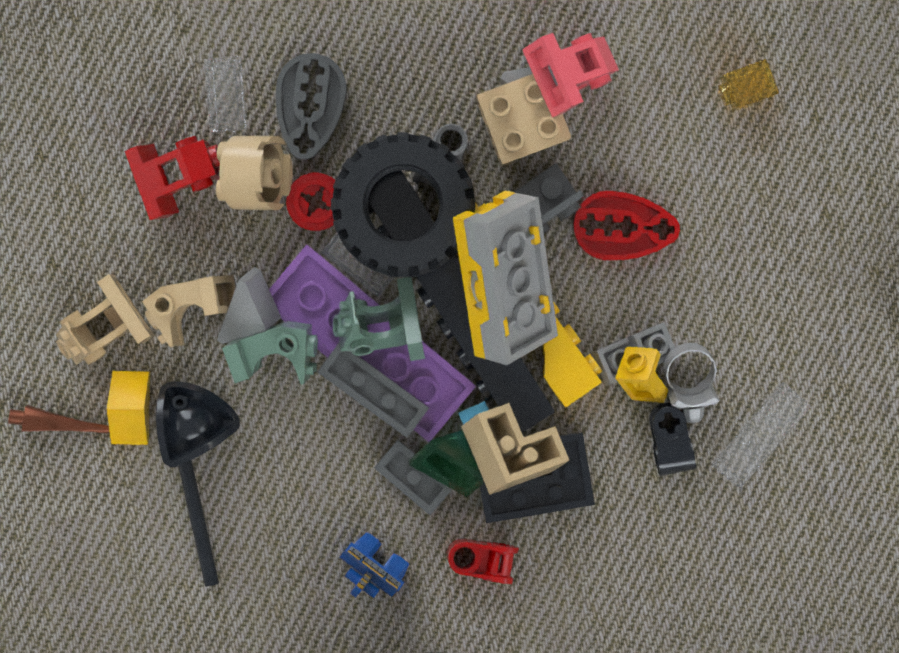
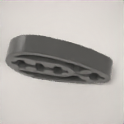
(289, 96)

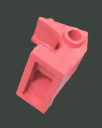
(574, 68)

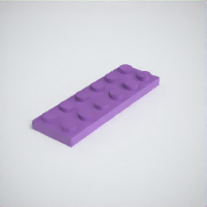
(312, 294)

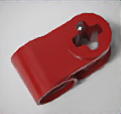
(485, 560)

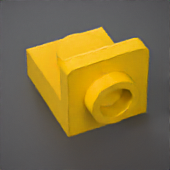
(638, 375)

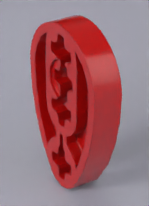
(621, 205)

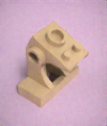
(170, 302)
(78, 341)

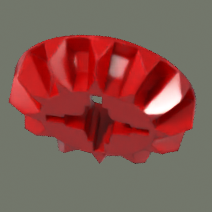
(298, 206)

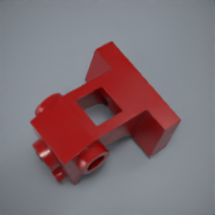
(197, 164)

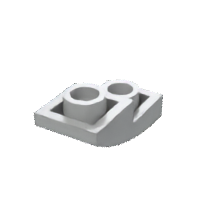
(610, 356)

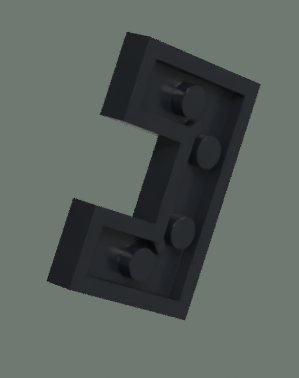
(562, 490)

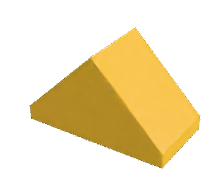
(129, 407)

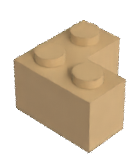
(507, 456)

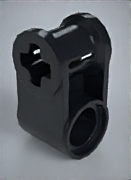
(671, 446)

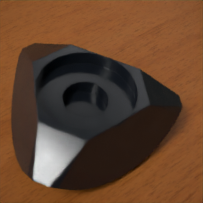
(191, 422)

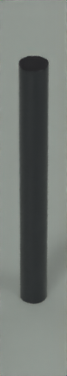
(198, 524)

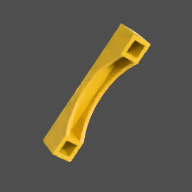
(564, 366)

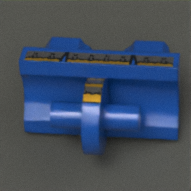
(386, 577)

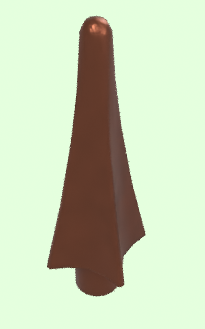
(40, 420)

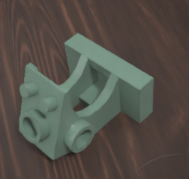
(403, 319)
(246, 354)

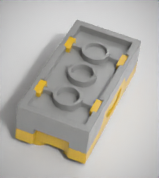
(506, 277)

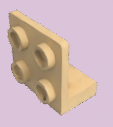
(520, 120)

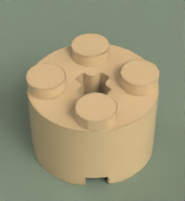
(253, 172)

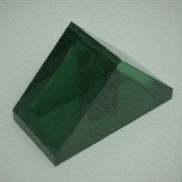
(450, 463)

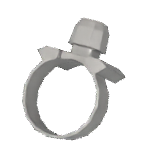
(691, 399)

